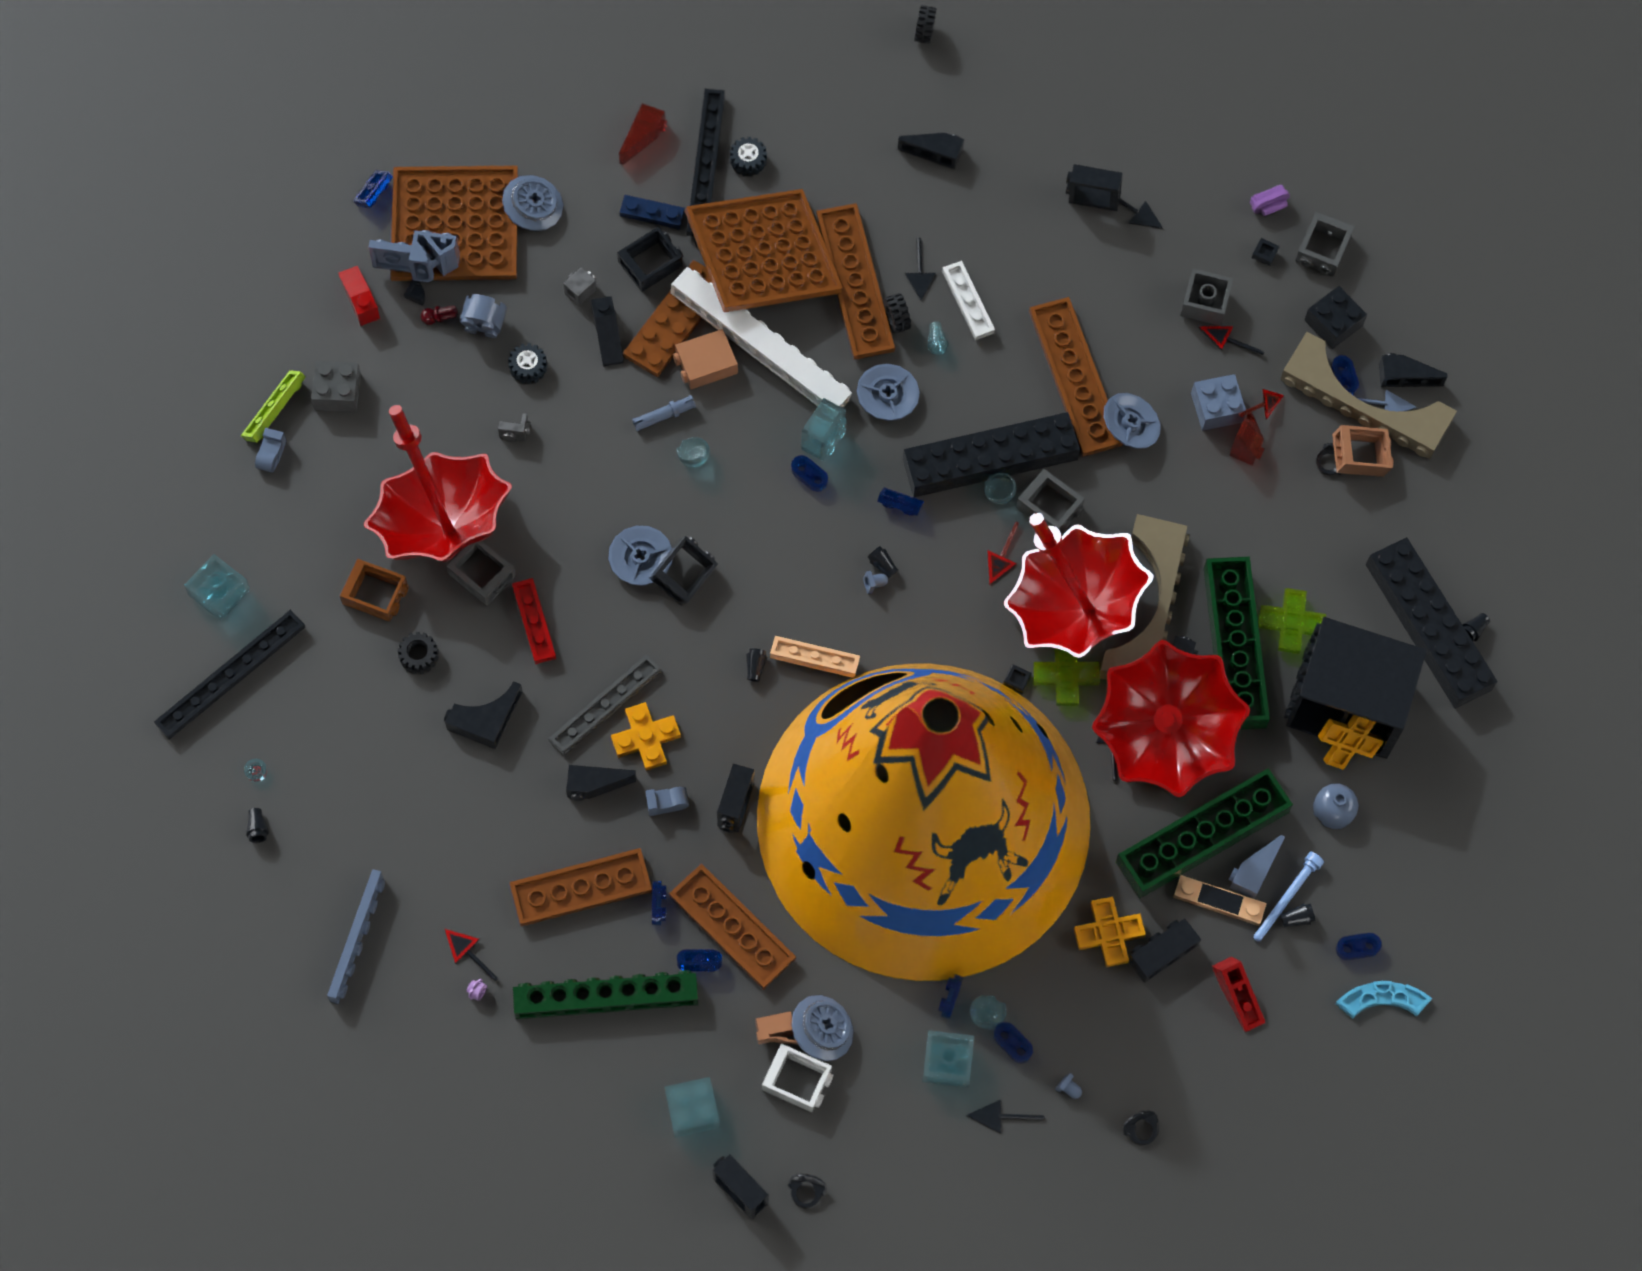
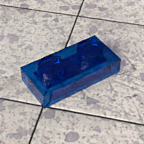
(373, 188)
(893, 499)

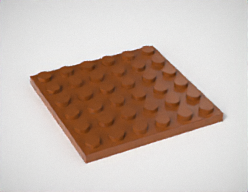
(461, 203)
(763, 250)

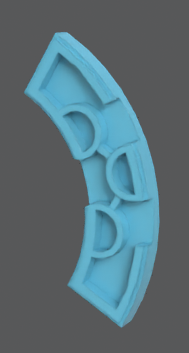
(1383, 994)

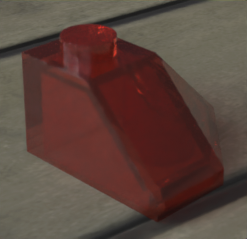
(1248, 441)

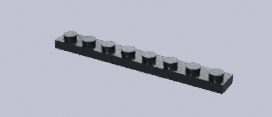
(707, 149)
(229, 674)

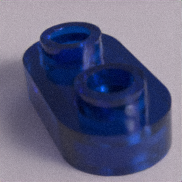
(1346, 376)
(811, 473)
(658, 893)
(1357, 946)
(699, 960)
(947, 1005)
(1013, 1042)

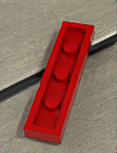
(534, 621)

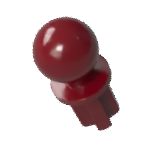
(430, 315)

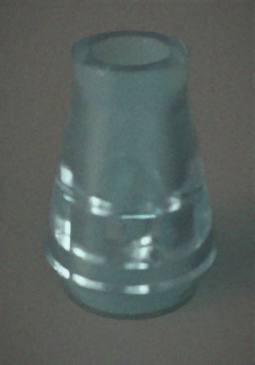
(937, 341)

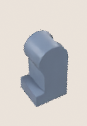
(270, 450)
(666, 800)

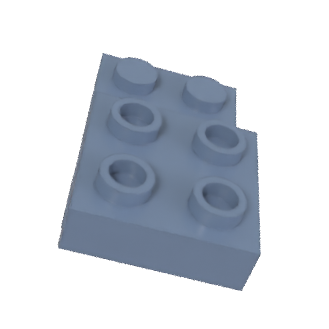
(420, 258)

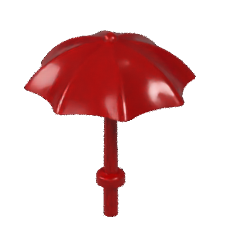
(437, 503)
(1076, 588)
(1171, 718)

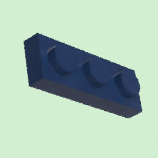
(652, 211)

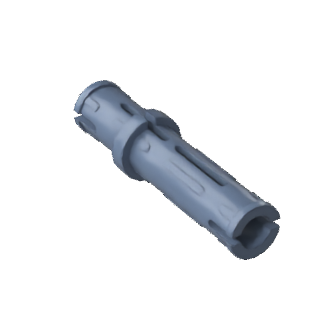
(663, 413)

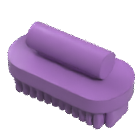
(1270, 200)

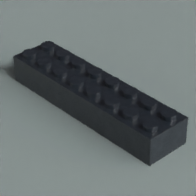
(982, 454)
(1431, 622)

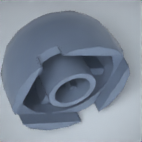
(1336, 806)

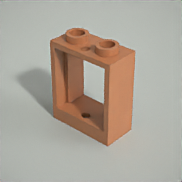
(1343, 450)

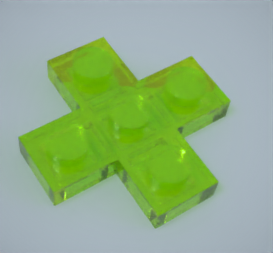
(1290, 620)
(1066, 676)

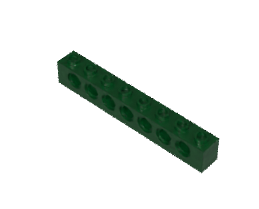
(596, 1004)

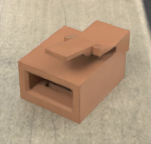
(775, 1029)

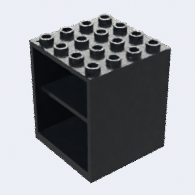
(1355, 674)

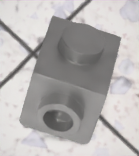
(515, 431)

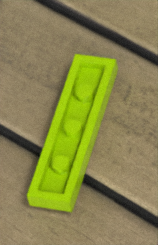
(288, 386)

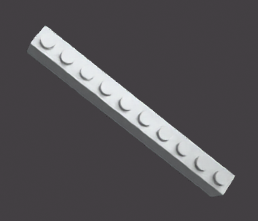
(759, 341)

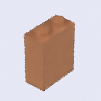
(705, 359)

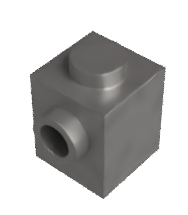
(580, 285)

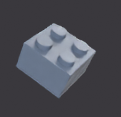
(1218, 402)

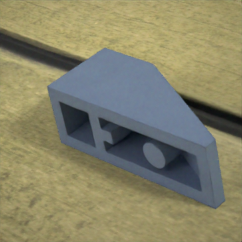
(1254, 870)

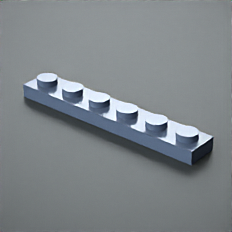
(353, 944)

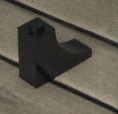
(484, 722)

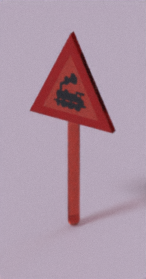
(1270, 402)
(997, 563)

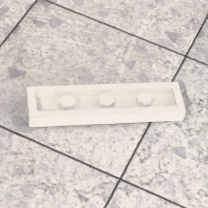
(968, 300)

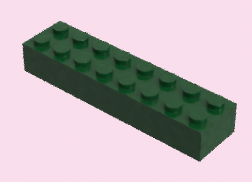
(1237, 633)
(1203, 833)

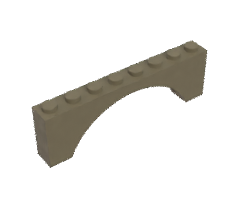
(1415, 429)
(1162, 546)

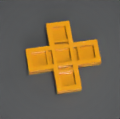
(645, 736)
(1348, 740)
(1109, 931)

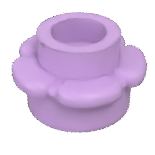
(476, 989)

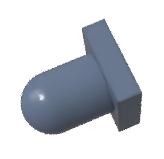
(874, 581)
(1069, 1087)

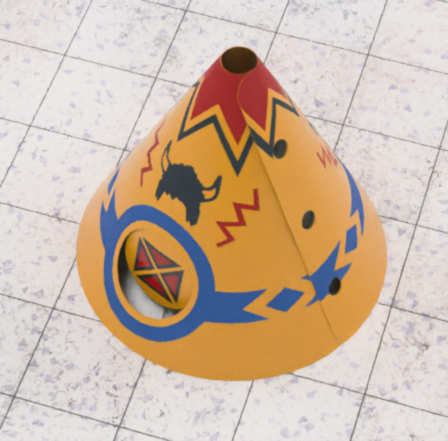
(948, 858)

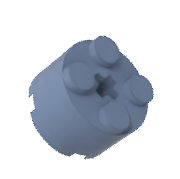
(482, 315)

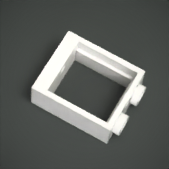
(786, 1052)

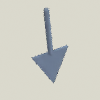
(1391, 403)

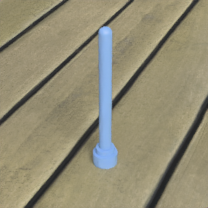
(1312, 863)

